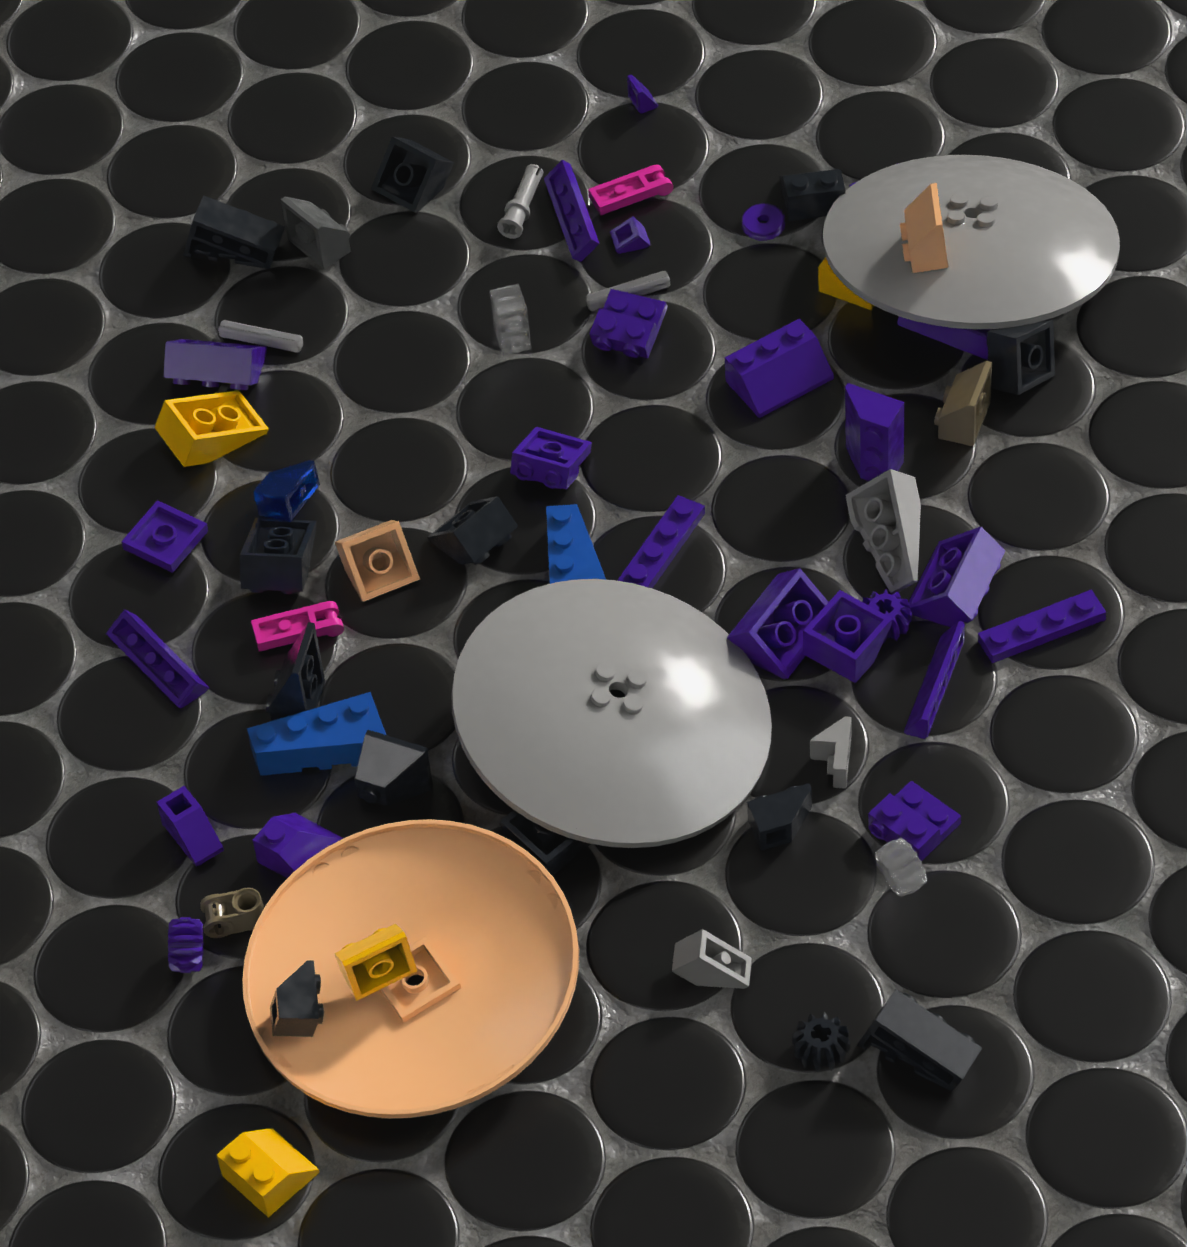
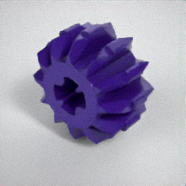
(893, 607)
(185, 945)

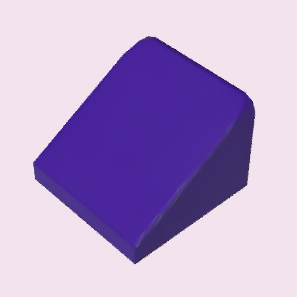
(640, 95)
(630, 236)

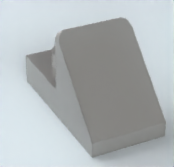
(834, 746)

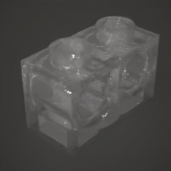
(510, 319)

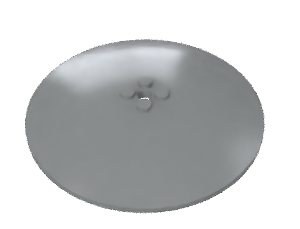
(1014, 237)
(601, 766)

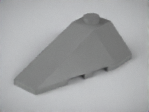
(889, 521)

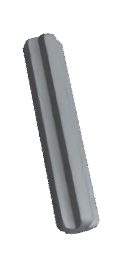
(638, 287)
(260, 336)

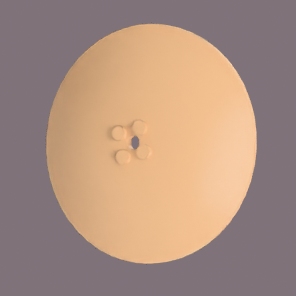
(483, 935)

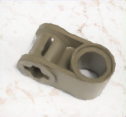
(231, 912)

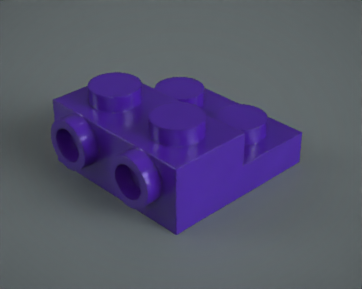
(628, 324)
(549, 458)
(915, 818)

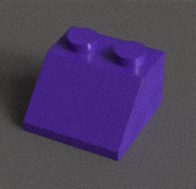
(846, 636)

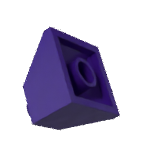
(289, 842)

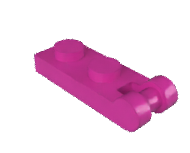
(630, 189)
(287, 626)

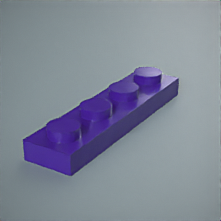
(571, 211)
(663, 542)
(1041, 626)

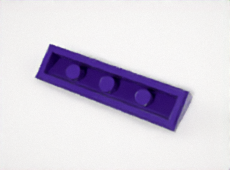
(969, 340)
(156, 659)
(935, 682)

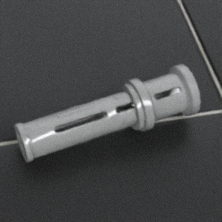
(518, 209)

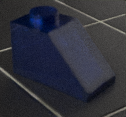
(286, 490)

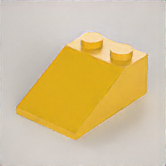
(208, 426)

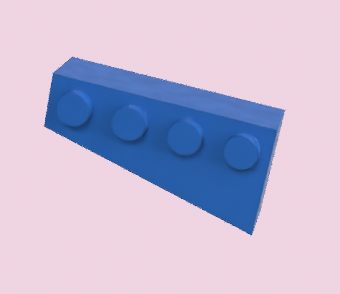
(315, 737)

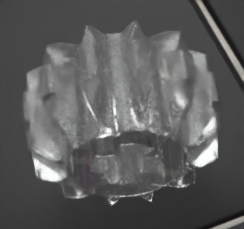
(901, 867)

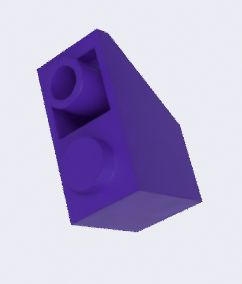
(189, 826)

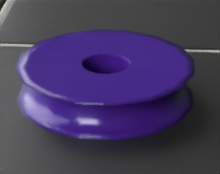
(763, 231)

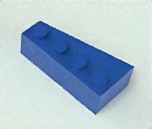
(570, 546)

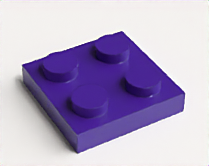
(164, 536)

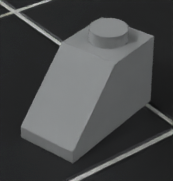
(711, 962)

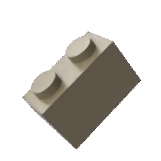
(965, 405)

